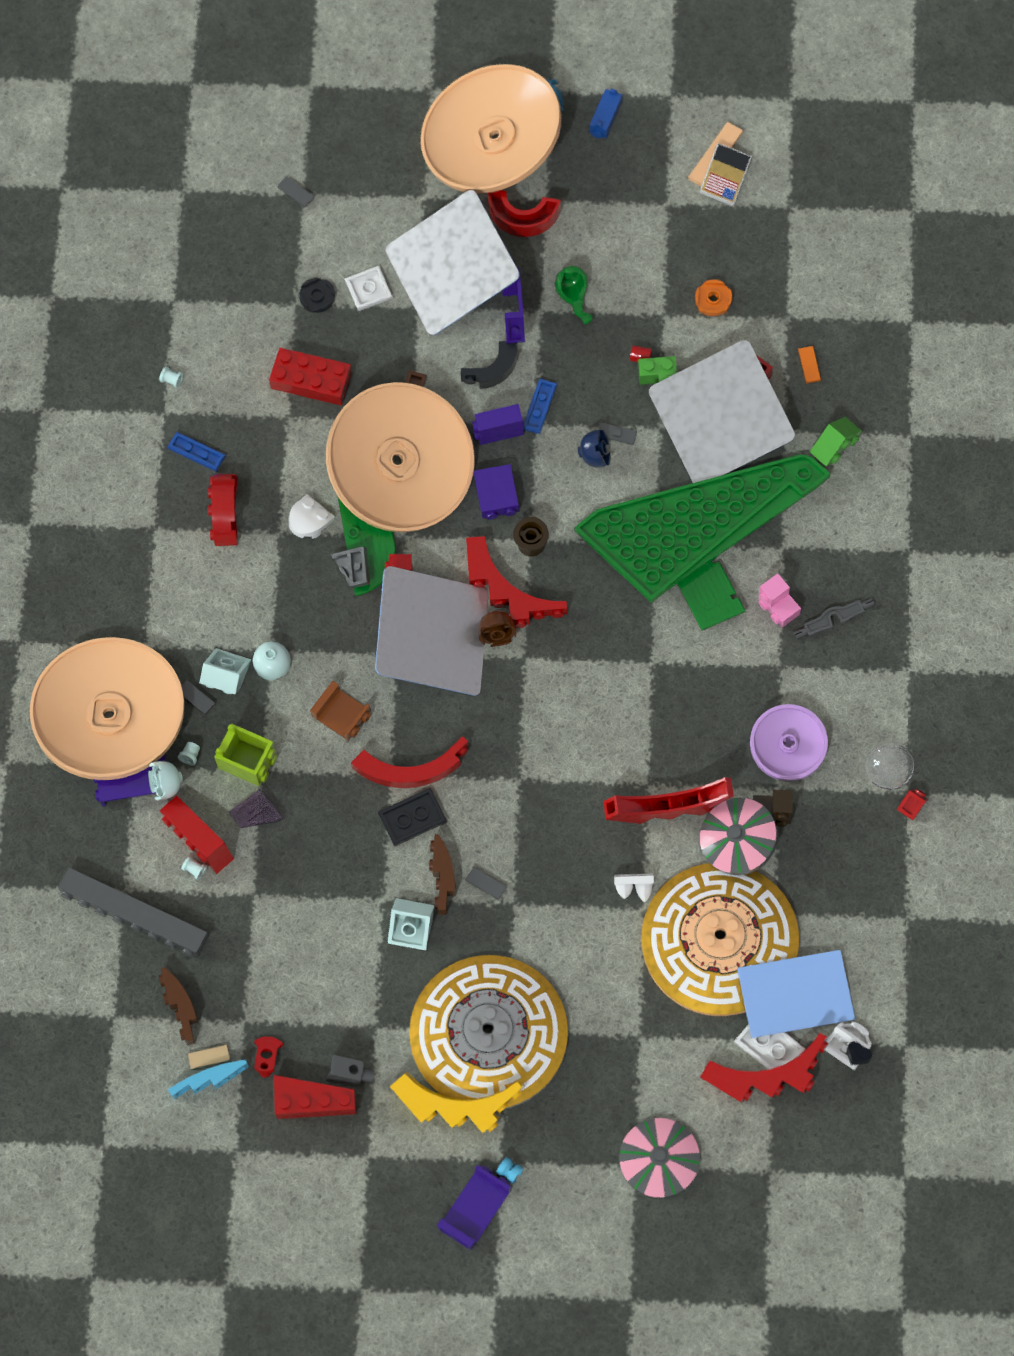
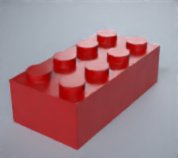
(310, 376)

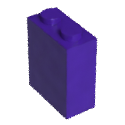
(498, 424)
(496, 491)

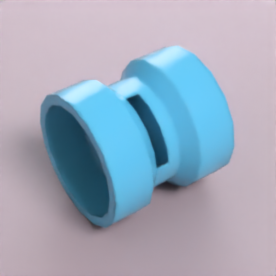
(509, 1170)

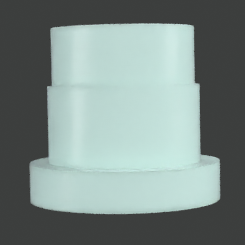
(189, 754)

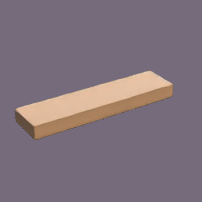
(728, 136)

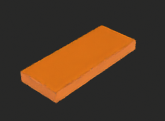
(809, 364)

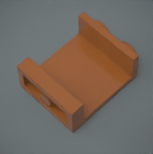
(340, 712)

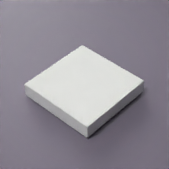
(368, 288)

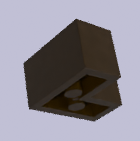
(779, 805)

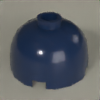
(593, 448)

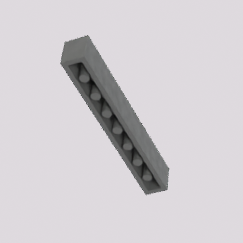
(133, 912)

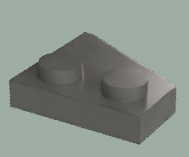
(354, 566)

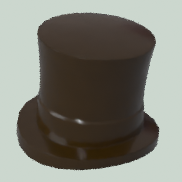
(531, 536)

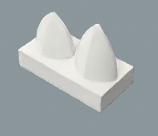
(642, 882)

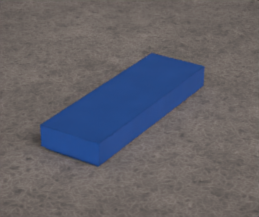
(539, 406)
(196, 451)

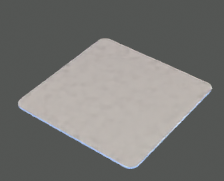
(452, 262)
(721, 412)
(430, 631)

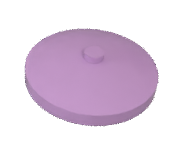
(788, 742)

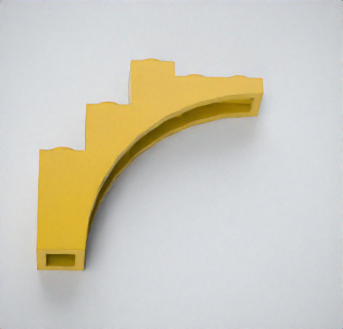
(425, 1102)

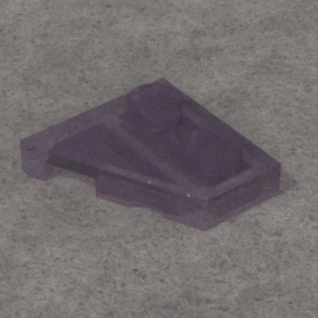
(255, 811)

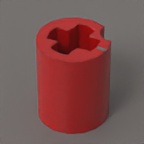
(640, 353)

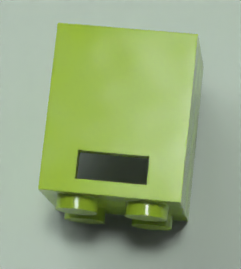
(246, 755)

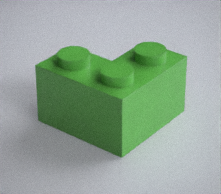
(656, 369)
(834, 440)

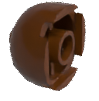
(496, 628)

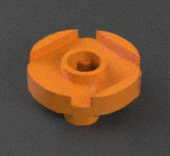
(709, 307)

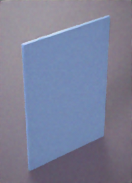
(796, 993)

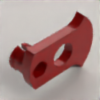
(266, 1044)

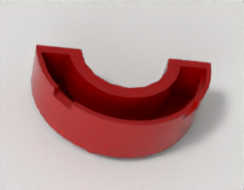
(523, 222)
(223, 509)

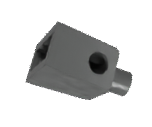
(340, 1071)

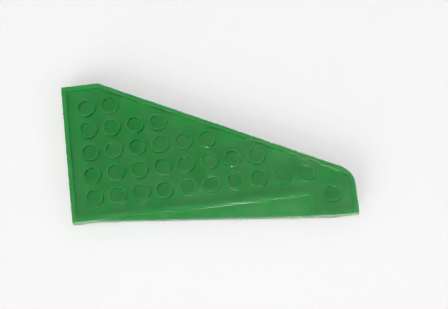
(679, 530)

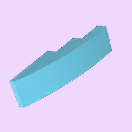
(216, 1076)

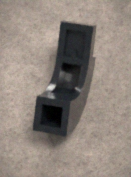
(497, 371)

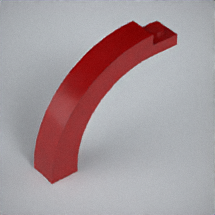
(410, 776)

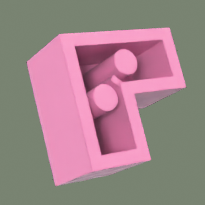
(776, 599)

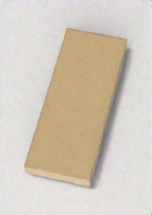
(208, 1057)

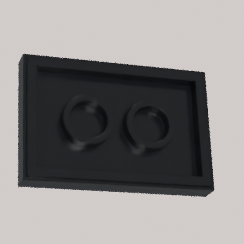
(412, 817)

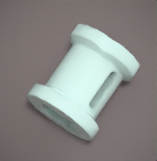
(171, 377)
(194, 867)

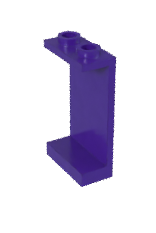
(515, 320)
(126, 787)
(475, 1207)

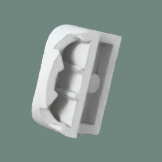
(309, 518)
(841, 1038)

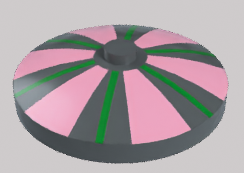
(738, 836)
(659, 1158)

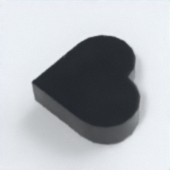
(858, 1054)

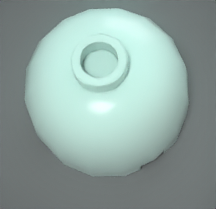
(271, 660)
(164, 780)

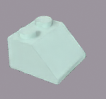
(224, 671)
(410, 924)

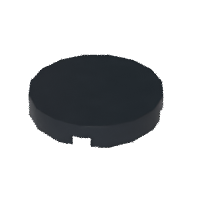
(316, 300)

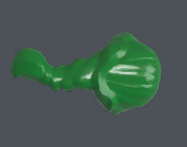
(571, 287)

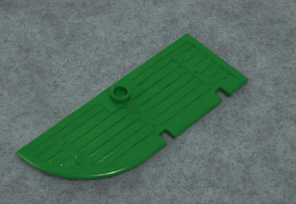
(377, 541)
(709, 595)

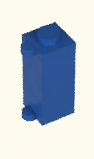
(605, 113)

